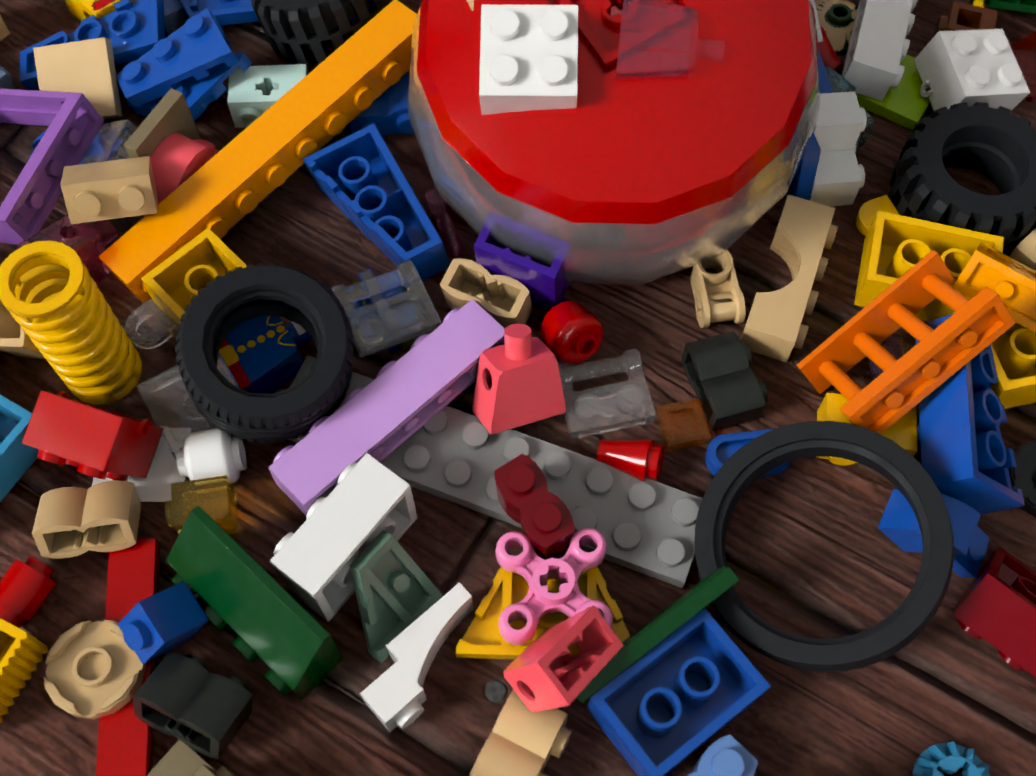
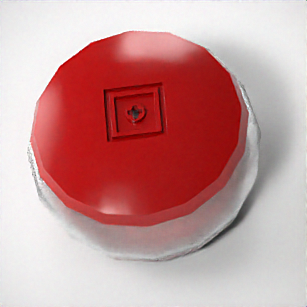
(643, 167)

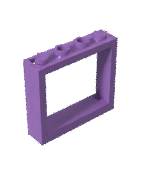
(70, 132)

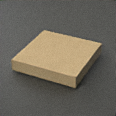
(81, 68)

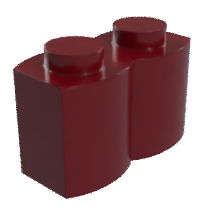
(526, 500)

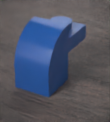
(969, 540)

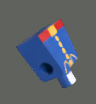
(263, 353)

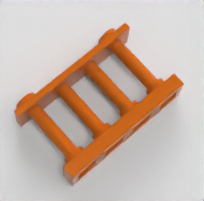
(924, 366)

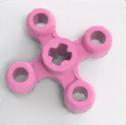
(537, 573)

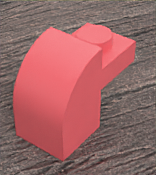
(177, 160)

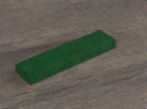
(662, 626)

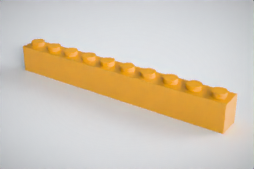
(269, 147)

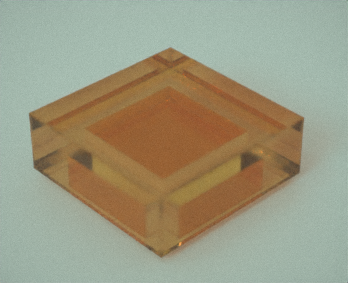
(683, 424)

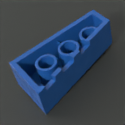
(377, 198)
(964, 439)

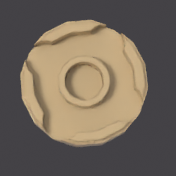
(92, 670)

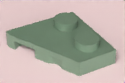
(389, 592)

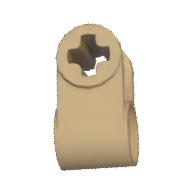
(717, 295)

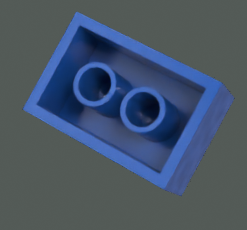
(677, 696)

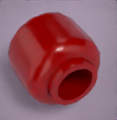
(571, 332)

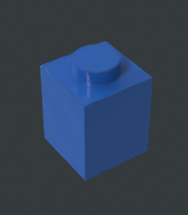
(162, 622)

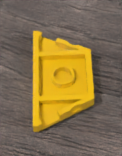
(483, 635)

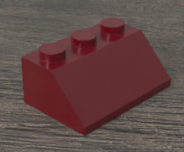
(1002, 609)

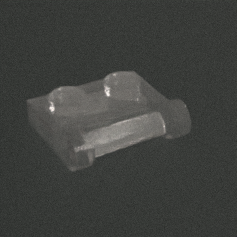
(392, 318)
(610, 405)

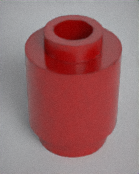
(24, 590)

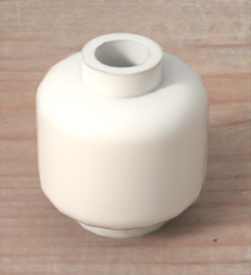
(211, 455)

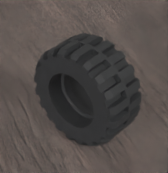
(312, 28)
(978, 140)

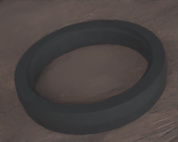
(866, 448)

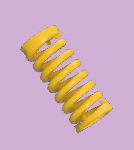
(69, 321)

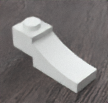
(399, 692)

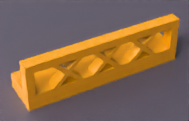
(1005, 276)

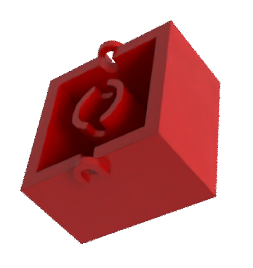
(91, 438)

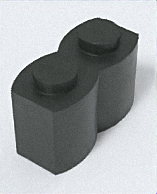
(724, 380)
(193, 704)

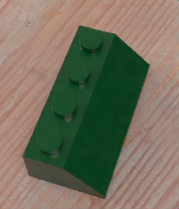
(253, 606)

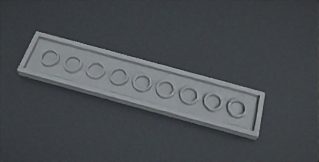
(455, 458)

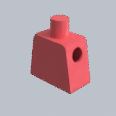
(517, 382)
(550, 676)

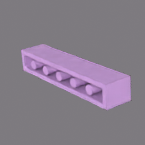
(390, 406)

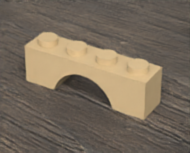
(777, 315)

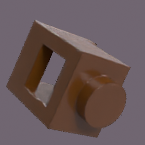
(966, 17)

